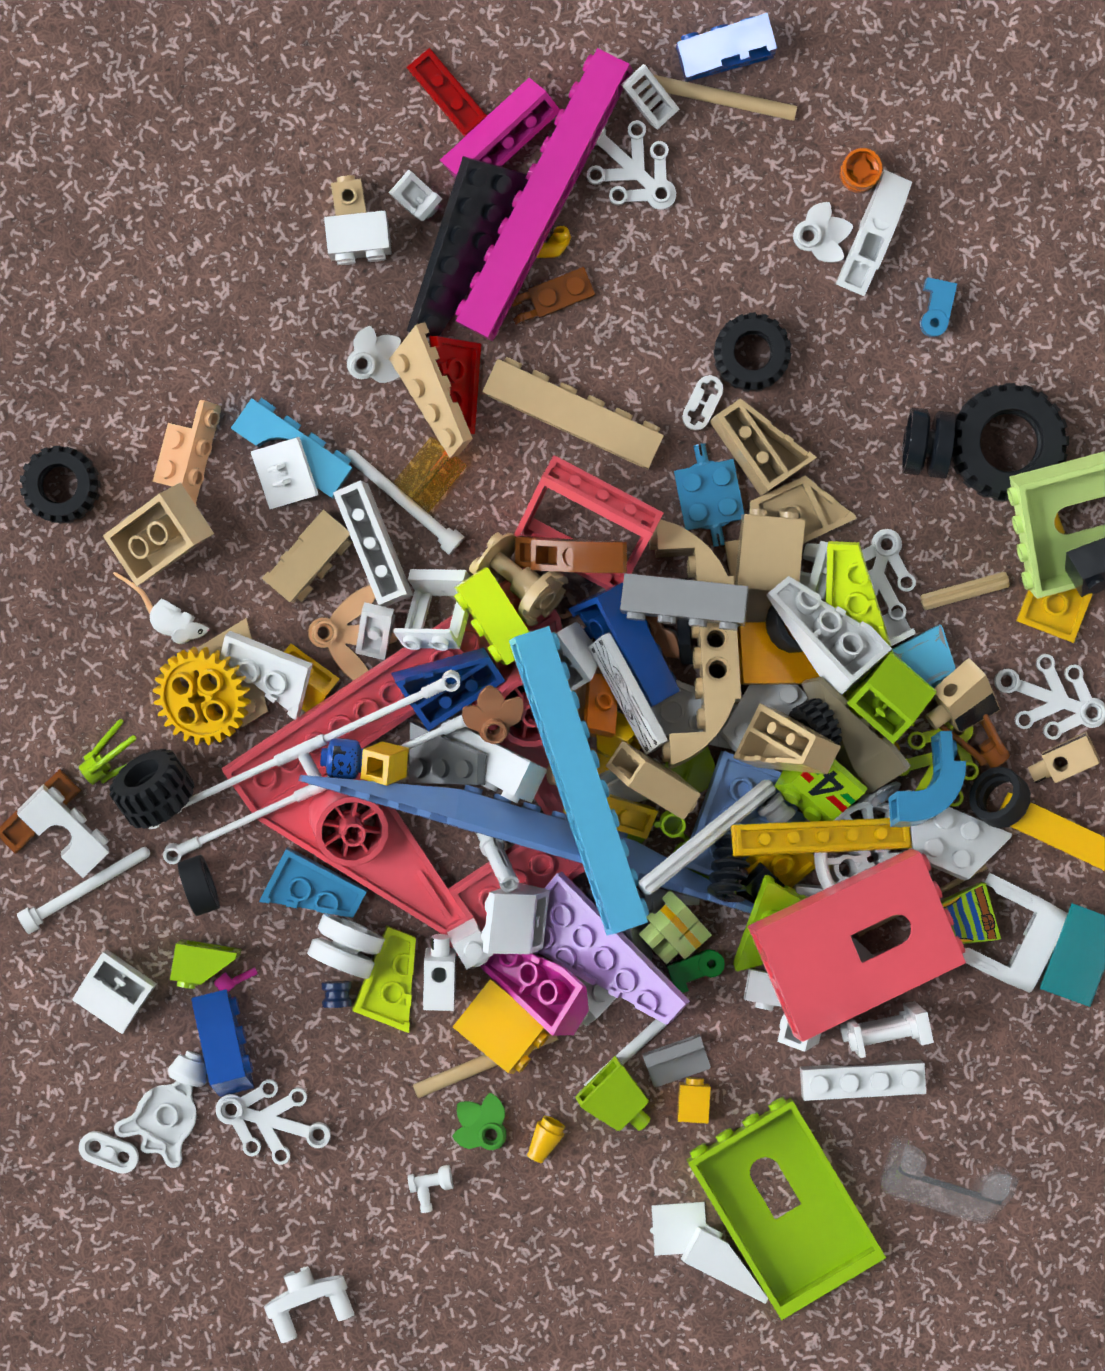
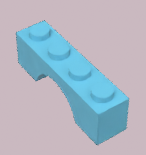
(260, 425)

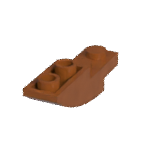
(571, 555)

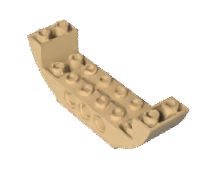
(715, 694)

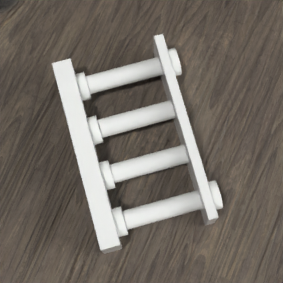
(910, 1022)

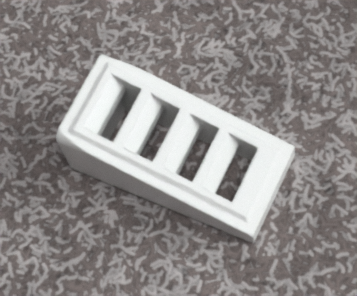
(661, 113)

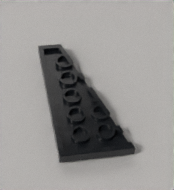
(469, 226)

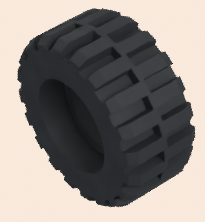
(998, 401)

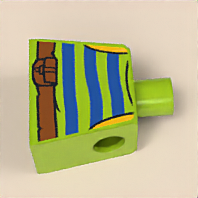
(972, 914)

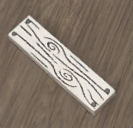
(628, 693)

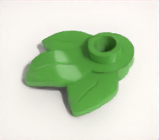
(477, 1120)

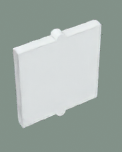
(676, 1225)

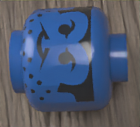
(342, 758)

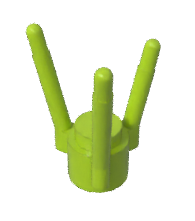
(96, 767)

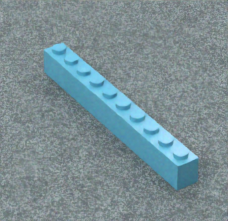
(578, 780)

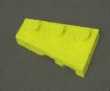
(388, 990)

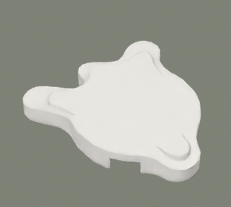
(163, 1120)

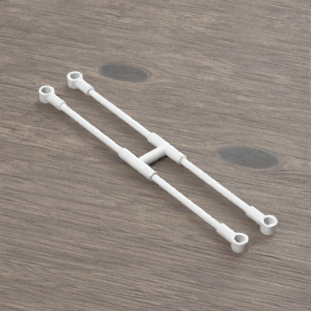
(302, 752)

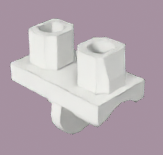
(817, 579)

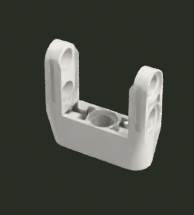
(1039, 941)

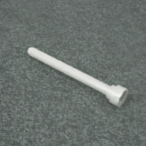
(447, 537)
(34, 917)

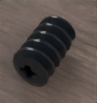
(727, 872)

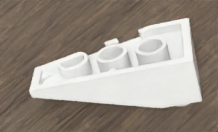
(830, 639)

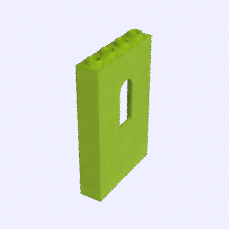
(809, 1246)

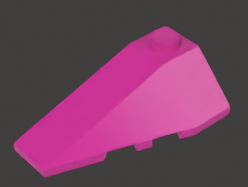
(542, 989)

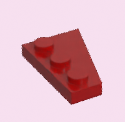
(462, 365)

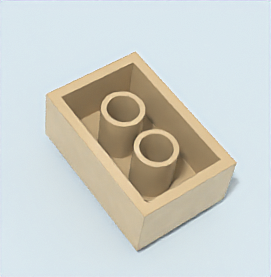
(158, 534)

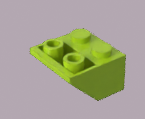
(891, 697)

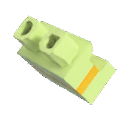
(674, 930)

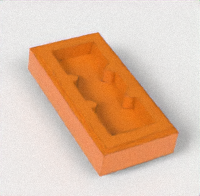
(600, 707)

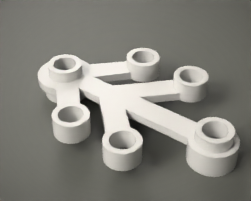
(634, 170)
(877, 574)
(1056, 698)
(268, 1119)

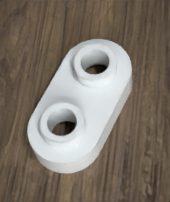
(108, 1154)

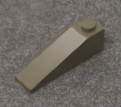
(861, 750)

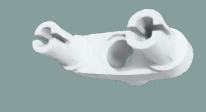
(303, 1289)

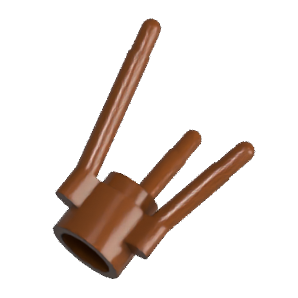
(992, 749)

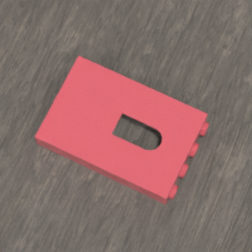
(817, 964)

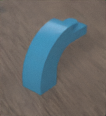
(917, 807)

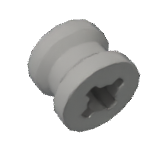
(776, 809)

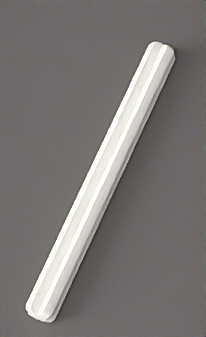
(706, 837)

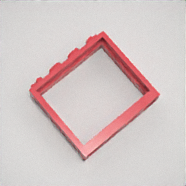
(599, 498)

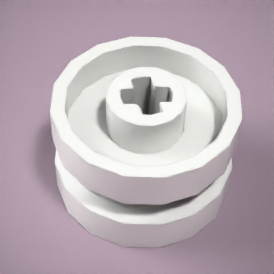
(347, 942)

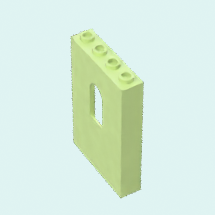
(1037, 500)

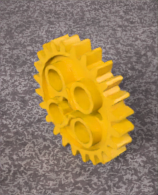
(201, 695)

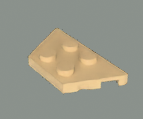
(811, 503)

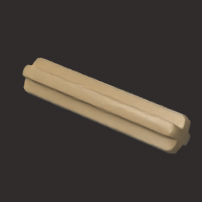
(965, 590)

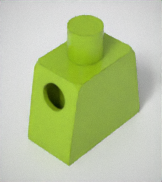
(615, 1098)

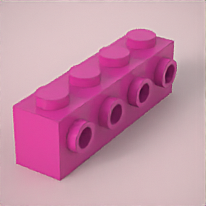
(505, 128)

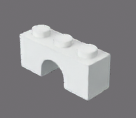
(47, 809)

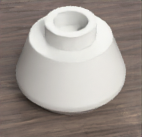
(189, 1069)

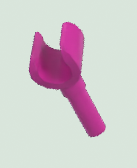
(225, 982)

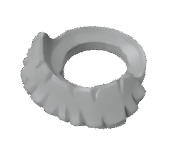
(881, 795)

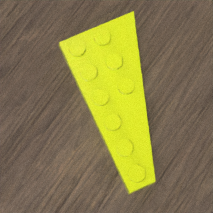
(852, 590)

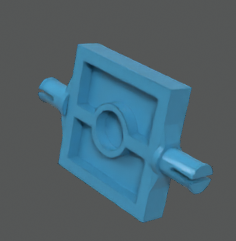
(709, 494)

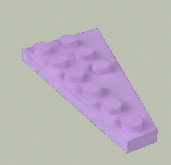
(580, 944)

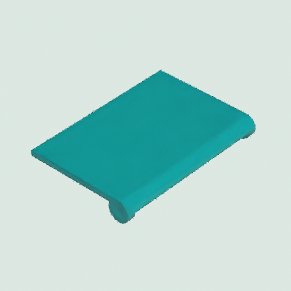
(1077, 957)

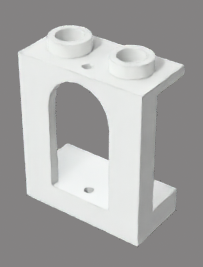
(428, 584)

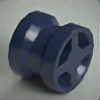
(336, 994)

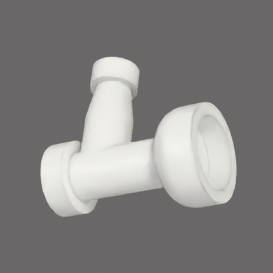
(422, 1183)

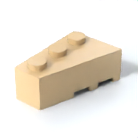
(758, 446)
(309, 558)
(784, 744)

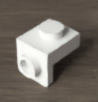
(415, 196)

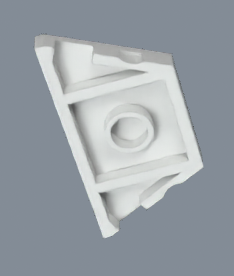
(957, 842)

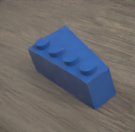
(641, 652)

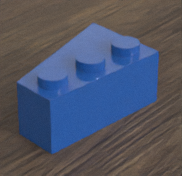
(475, 671)
(223, 1042)

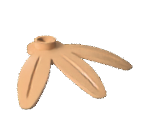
(340, 633)

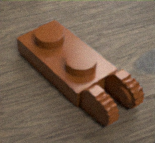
(555, 295)

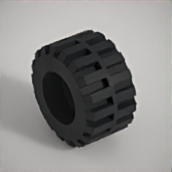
(771, 333)
(36, 472)
(152, 788)

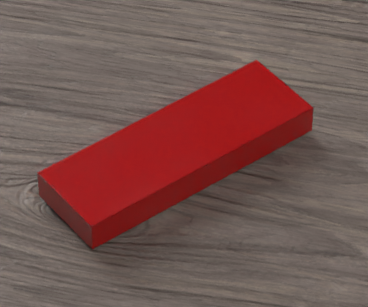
(446, 92)

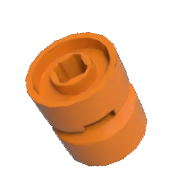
(860, 170)

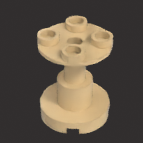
(537, 593)

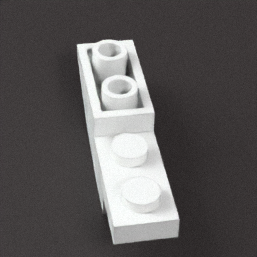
(874, 232)

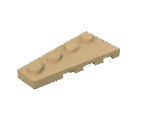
(430, 390)

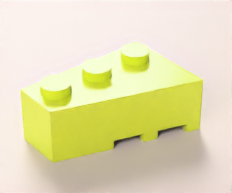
(491, 613)

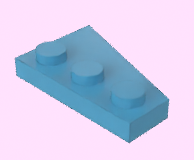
(312, 886)

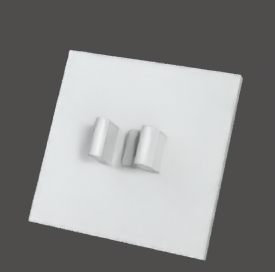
(284, 473)

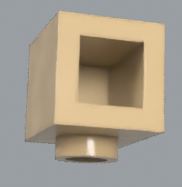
(348, 195)

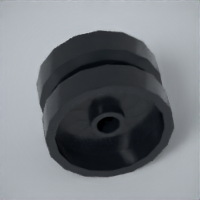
(923, 442)

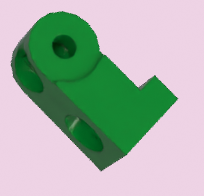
(701, 964)

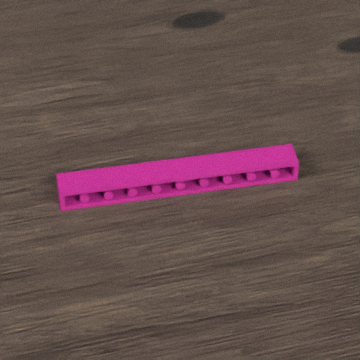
(544, 194)

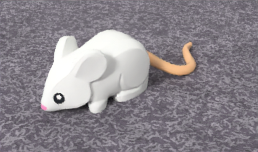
(168, 618)

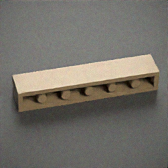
(572, 413)

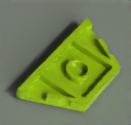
(769, 900)

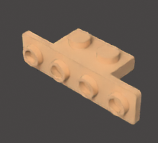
(187, 450)

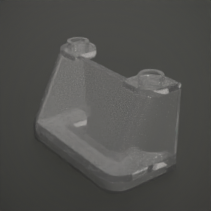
(905, 1180)

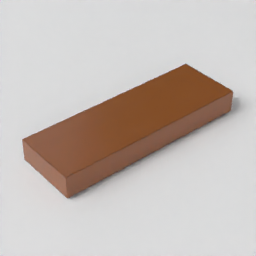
(16, 832)

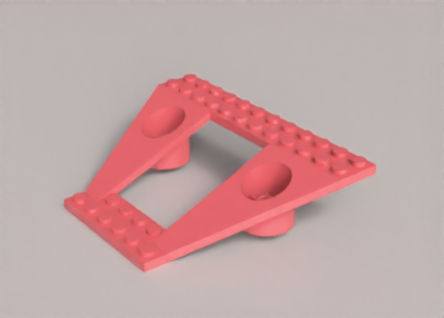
(391, 857)

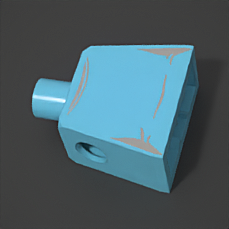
(928, 655)

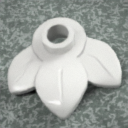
(827, 233)
(376, 352)

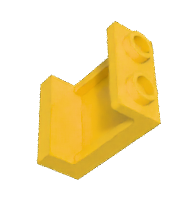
(501, 1028)

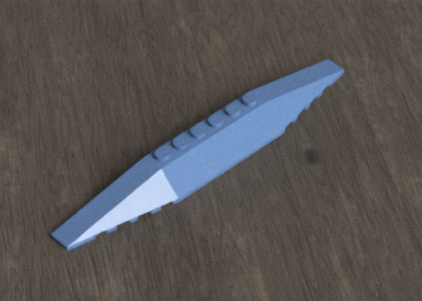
(509, 823)

